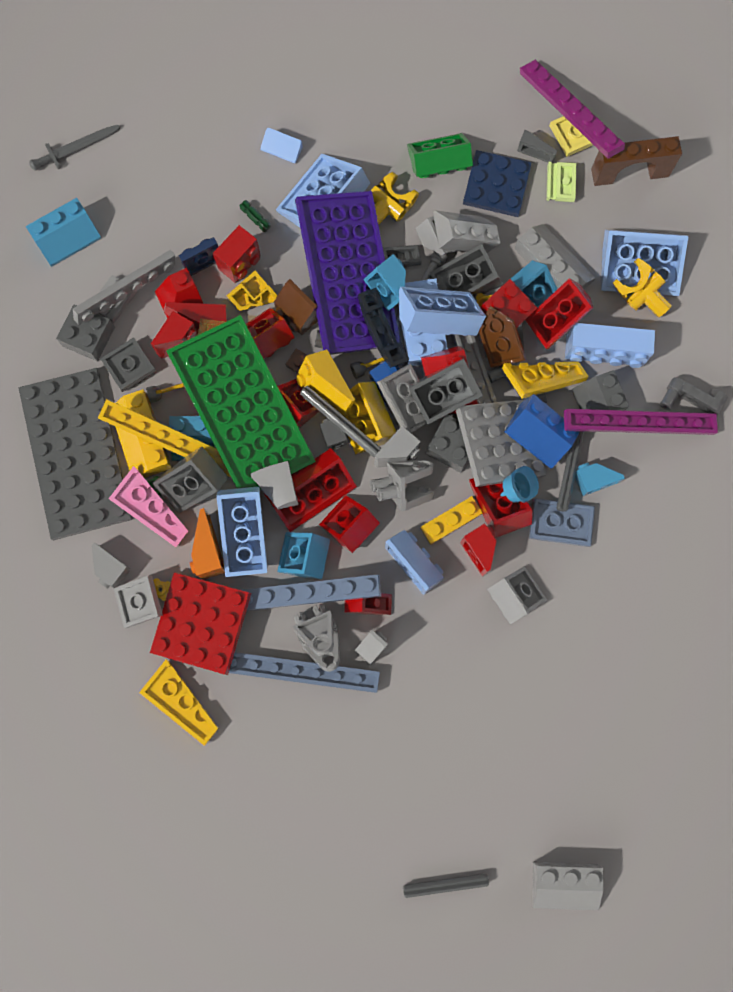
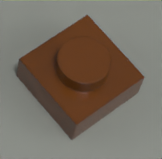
(295, 360)

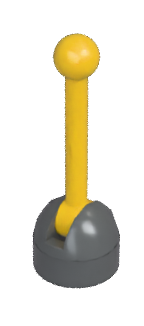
(359, 368)
(155, 392)

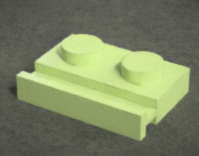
(561, 181)

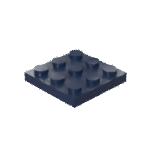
(497, 183)

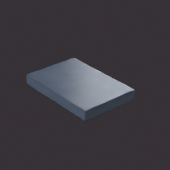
(566, 527)

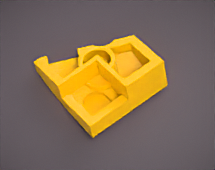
(251, 293)

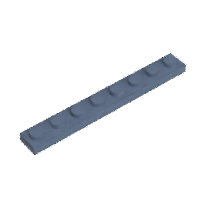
(314, 592)
(304, 672)

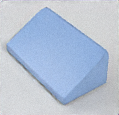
(281, 145)

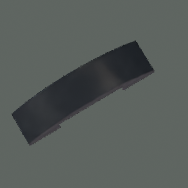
(379, 328)

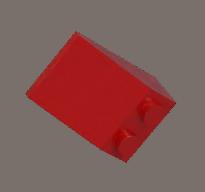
(499, 511)

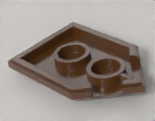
(500, 339)

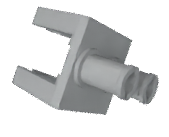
(395, 484)
(319, 637)

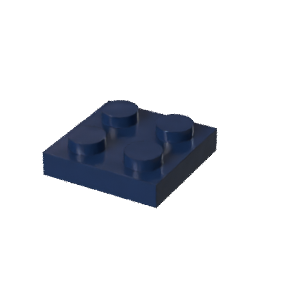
(200, 256)

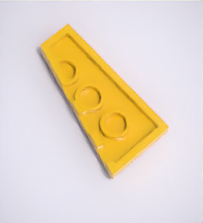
(543, 377)
(177, 701)

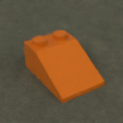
(206, 551)

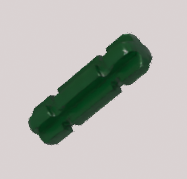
(255, 216)

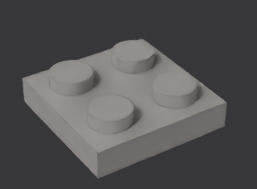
(138, 601)

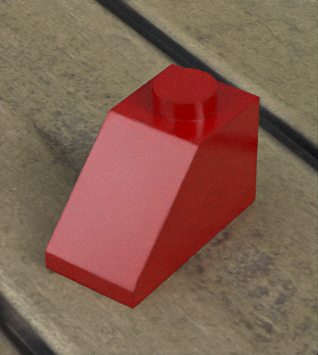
(374, 605)

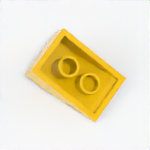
(324, 378)

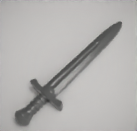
(61, 152)

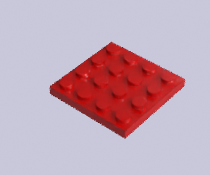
(200, 623)

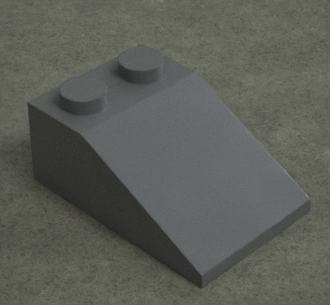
(468, 273)
(445, 391)
(191, 480)

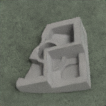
(277, 484)

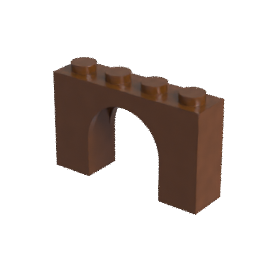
(659, 154)

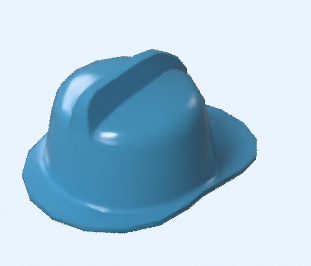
(520, 485)

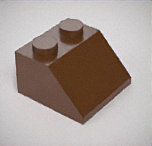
(296, 308)

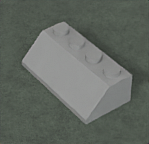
(543, 247)

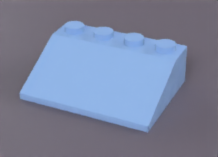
(324, 177)
(659, 250)

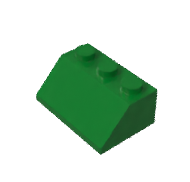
(440, 155)

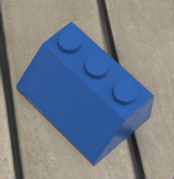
(541, 431)

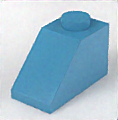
(596, 477)

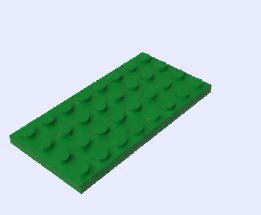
(239, 402)

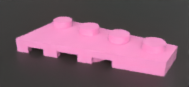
(145, 505)

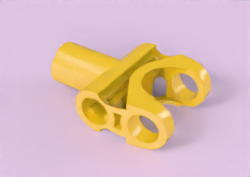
(388, 202)
(645, 290)

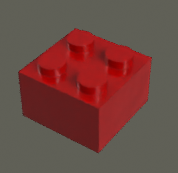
(237, 254)
(510, 302)

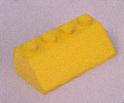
(140, 453)

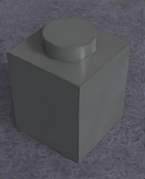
(333, 435)

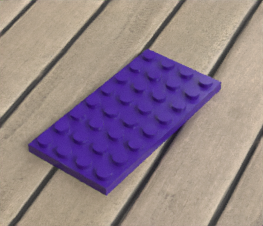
(341, 251)

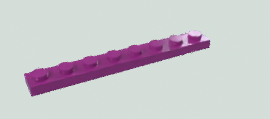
(572, 109)
(640, 422)

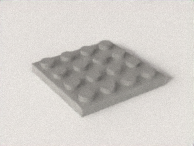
(489, 449)

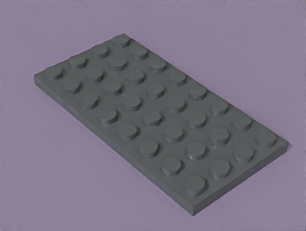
(73, 453)

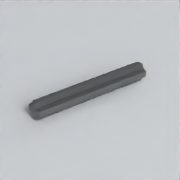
(446, 885)

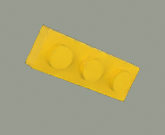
(451, 520)

